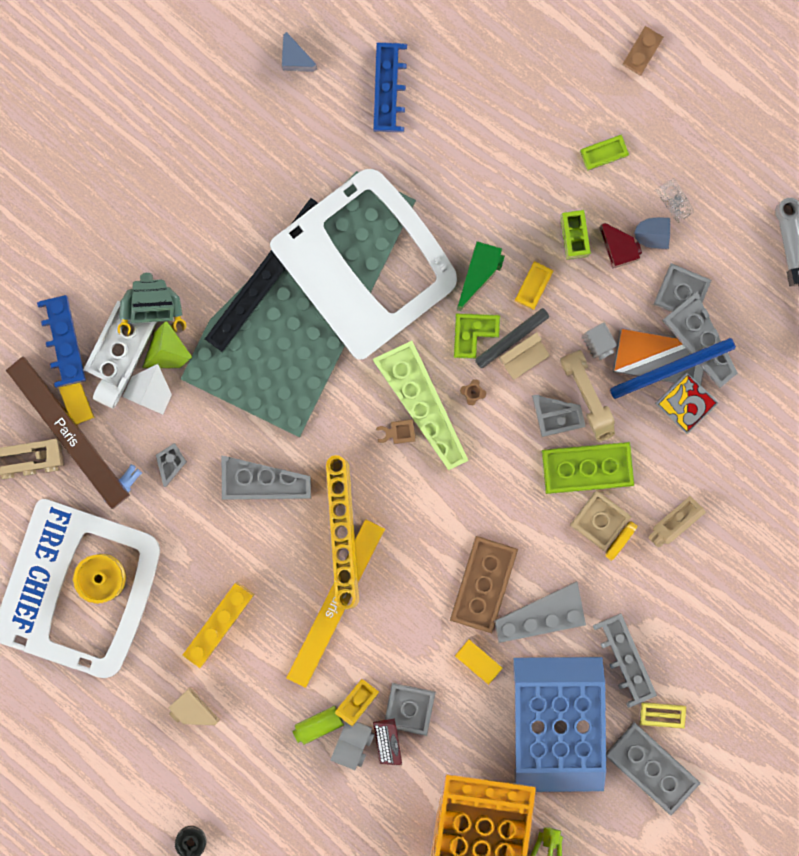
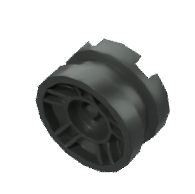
(184, 835)

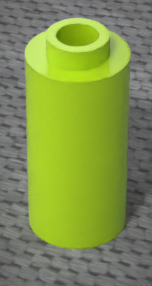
(317, 726)

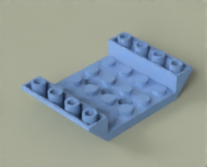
(553, 692)

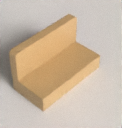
(524, 356)

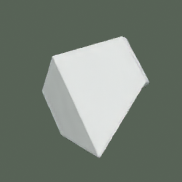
(149, 389)

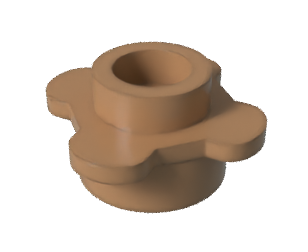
(479, 393)

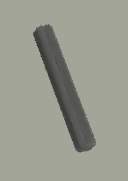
(512, 338)

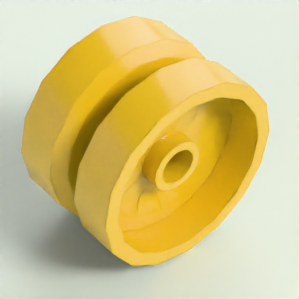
(90, 568)

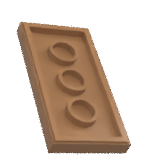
(483, 584)

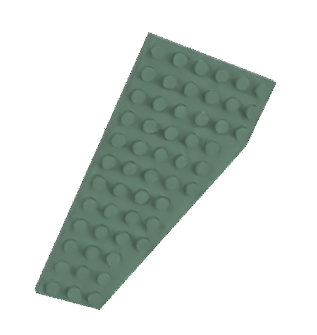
(286, 346)

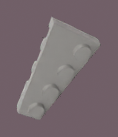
(696, 332)
(257, 481)
(549, 614)

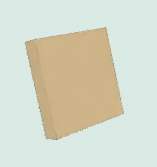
(600, 521)

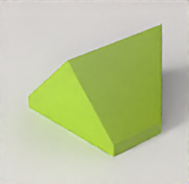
(166, 349)

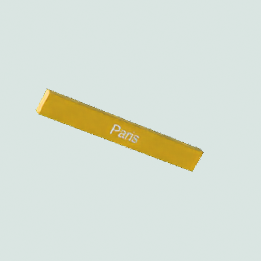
(330, 612)

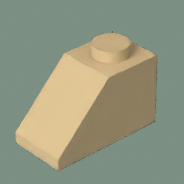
(192, 710)

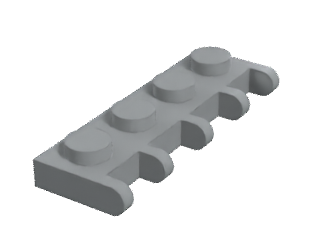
(627, 659)

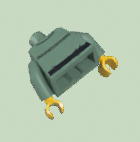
(150, 302)

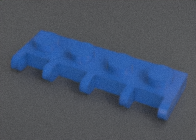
(387, 87)
(64, 340)

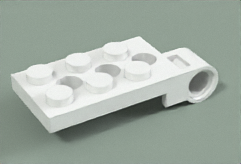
(111, 387)

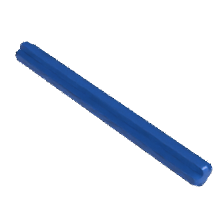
(672, 368)

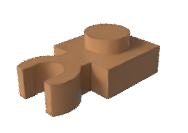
(400, 432)

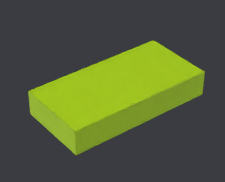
(604, 152)

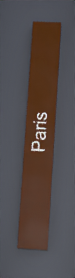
(68, 432)

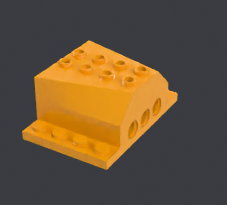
(483, 818)

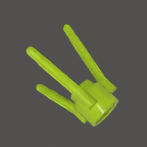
(551, 839)

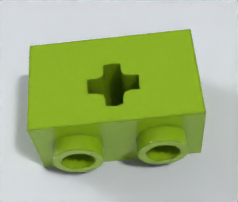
(575, 234)

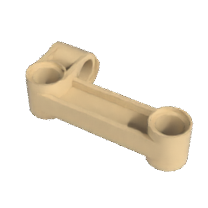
(600, 417)

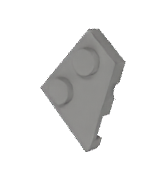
(557, 416)

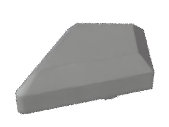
(170, 463)

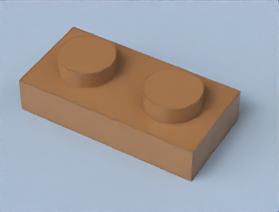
(642, 50)

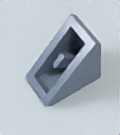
(294, 57)

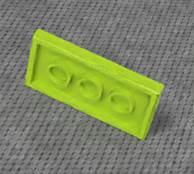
(587, 468)

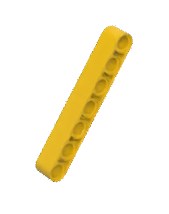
(335, 523)

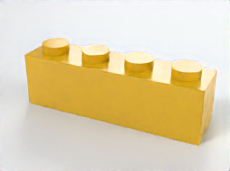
(218, 625)

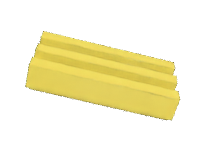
(643, 713)

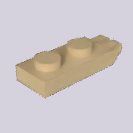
(676, 522)

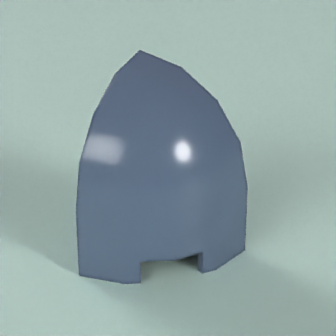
(654, 233)

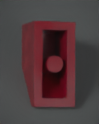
(620, 246)

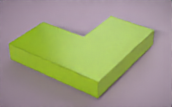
(470, 327)

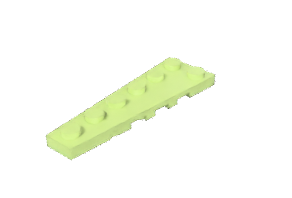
(414, 388)

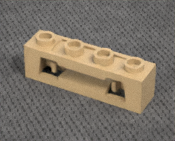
(52, 454)

